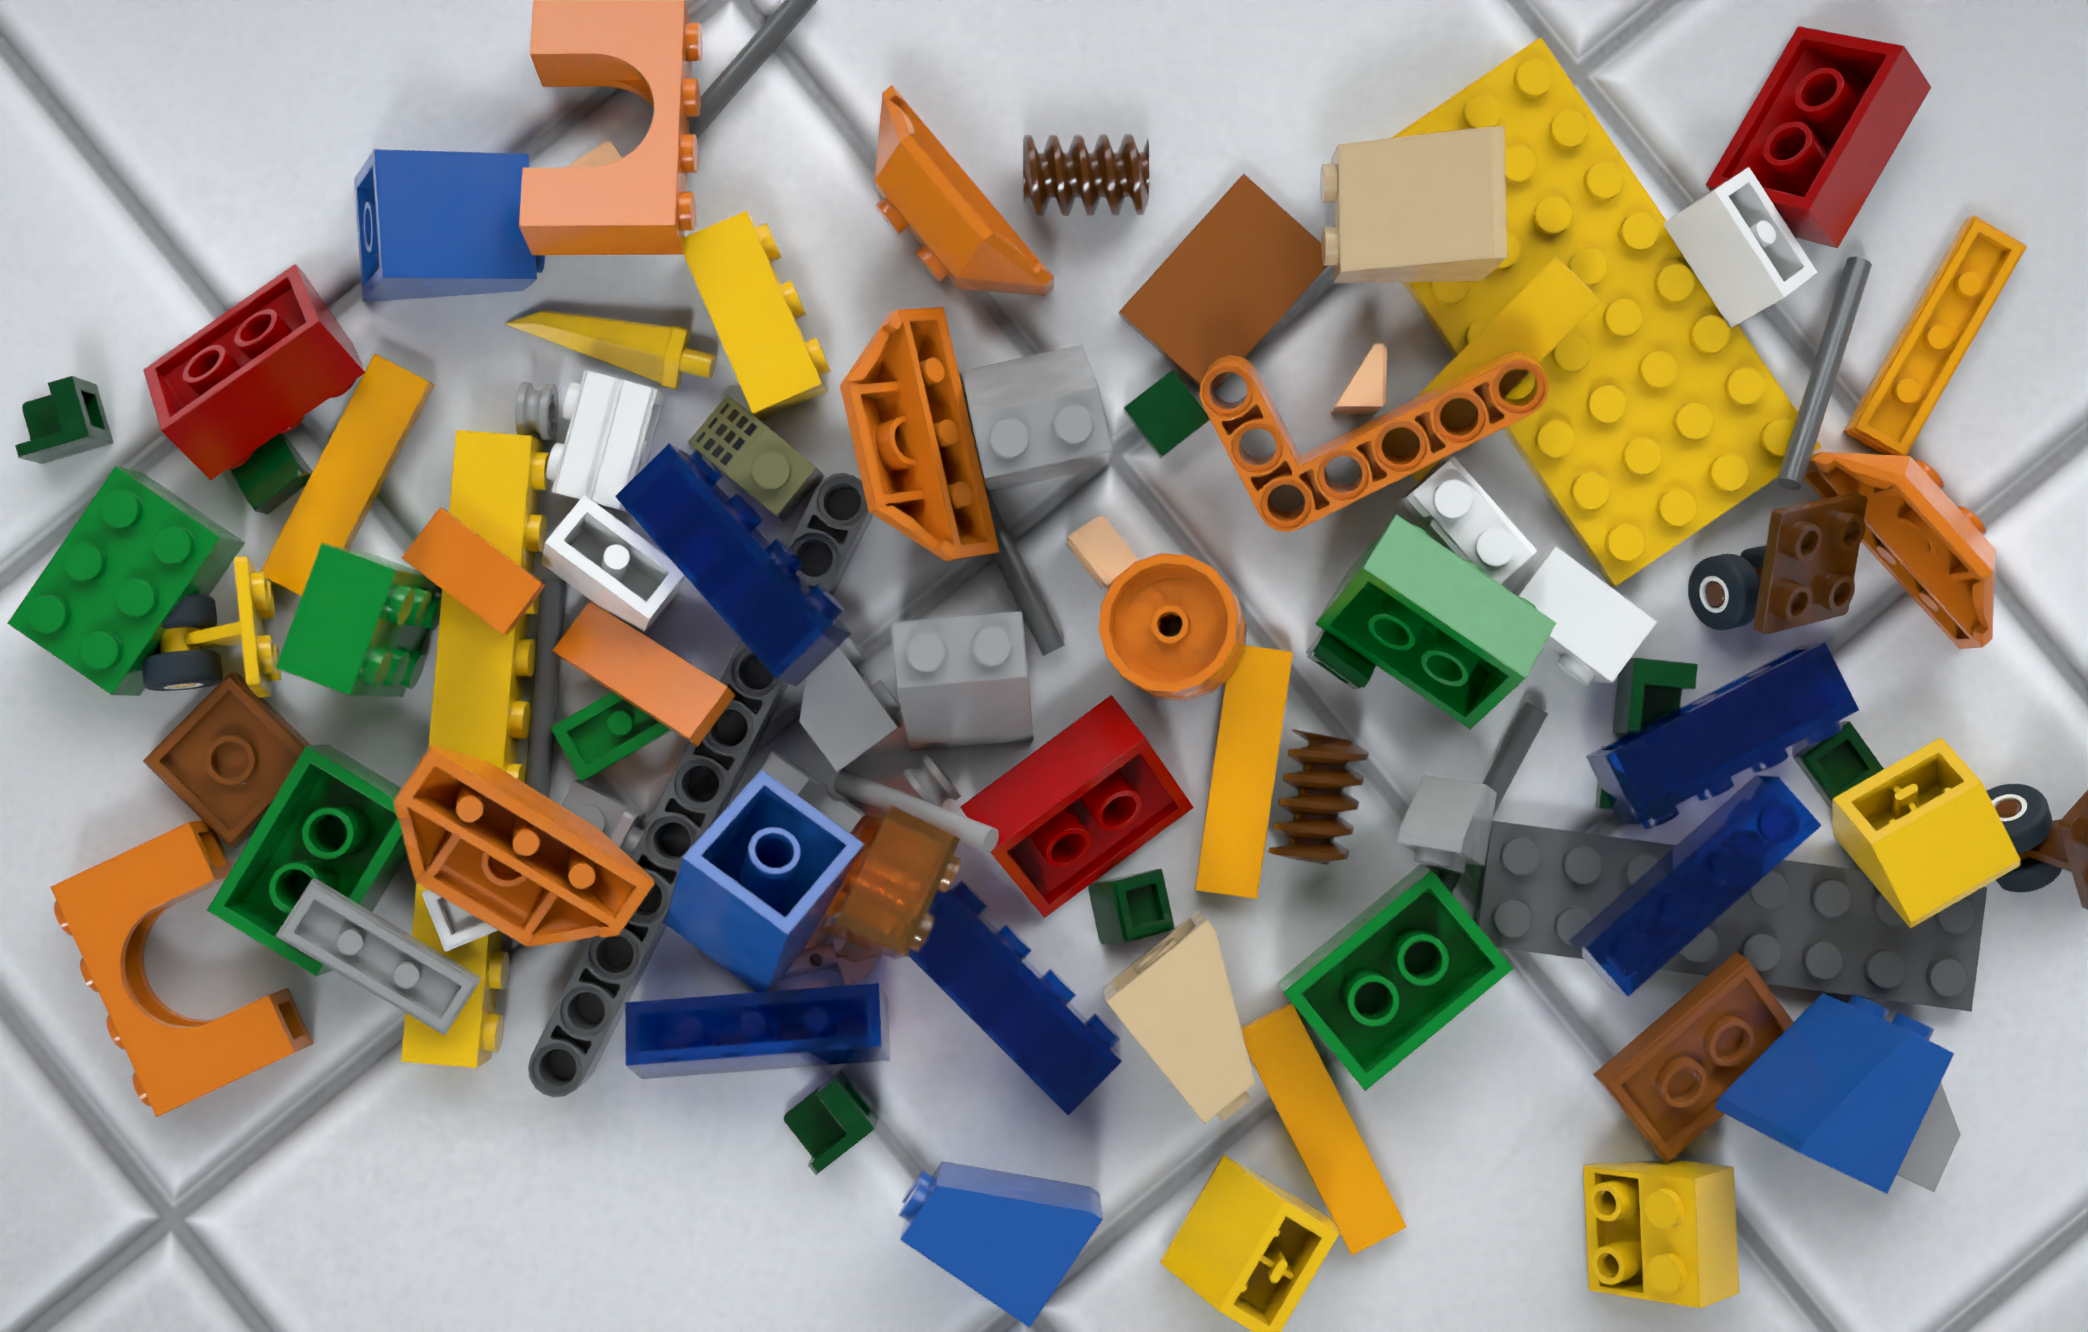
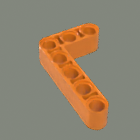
(1362, 443)

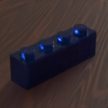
(734, 565)
(1723, 734)
(1694, 883)
(1013, 1001)
(757, 1031)

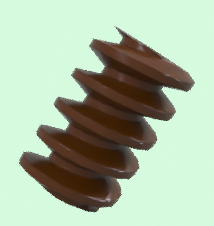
(1086, 174)
(1319, 799)

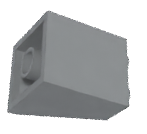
(1037, 418)
(963, 680)

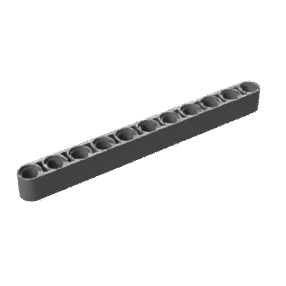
(677, 804)

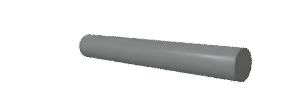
(881, 796)

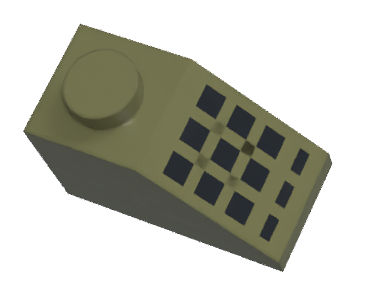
(756, 458)

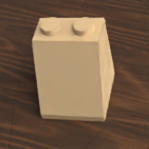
(1416, 208)
(1186, 1018)

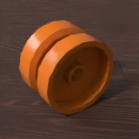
(1135, 621)

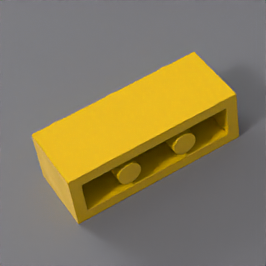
(756, 314)

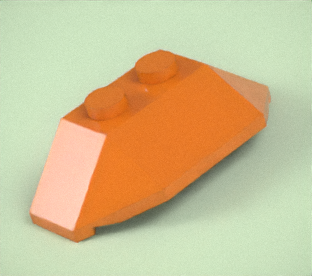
(947, 211)
(918, 437)
(1919, 538)
(513, 853)

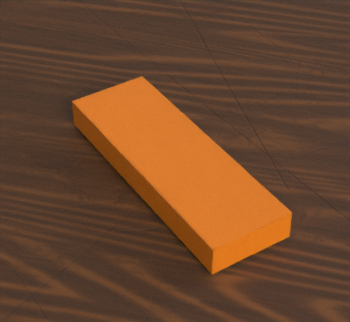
(644, 673)

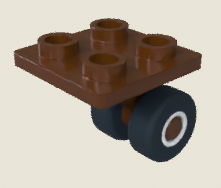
(1793, 579)
(2040, 842)

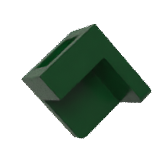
(64, 422)
(1649, 691)
(831, 1120)

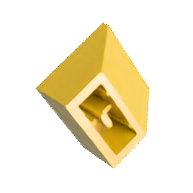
(1924, 832)
(1662, 1231)
(1249, 1247)

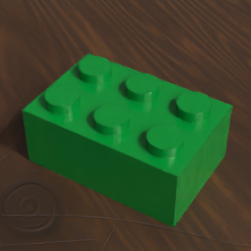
(122, 578)
(1436, 622)
(361, 624)
(324, 824)
(1394, 976)

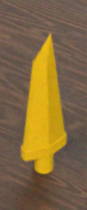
(638, 347)

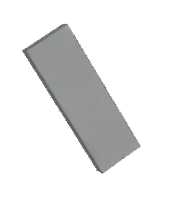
(378, 956)

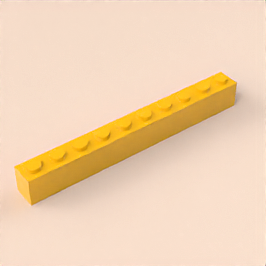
(481, 704)

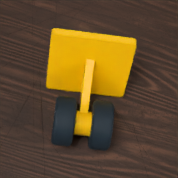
(193, 628)

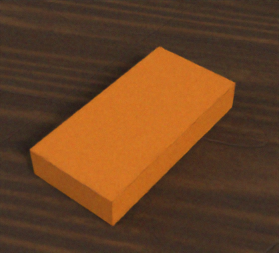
(473, 571)

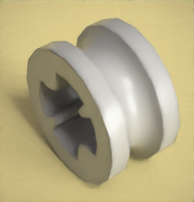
(537, 410)
(931, 782)

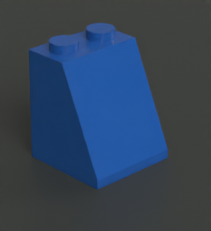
(441, 225)
(760, 881)
(1843, 1087)
(1000, 1231)

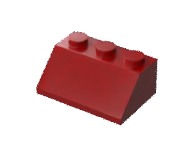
(1825, 129)
(252, 373)
(1078, 806)

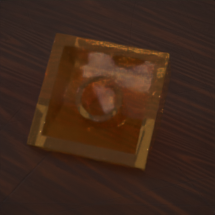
(893, 884)

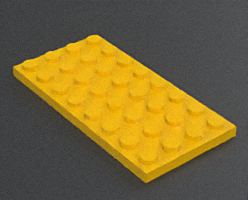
(1653, 398)

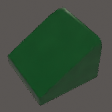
(272, 474)
(1341, 661)
(1131, 907)

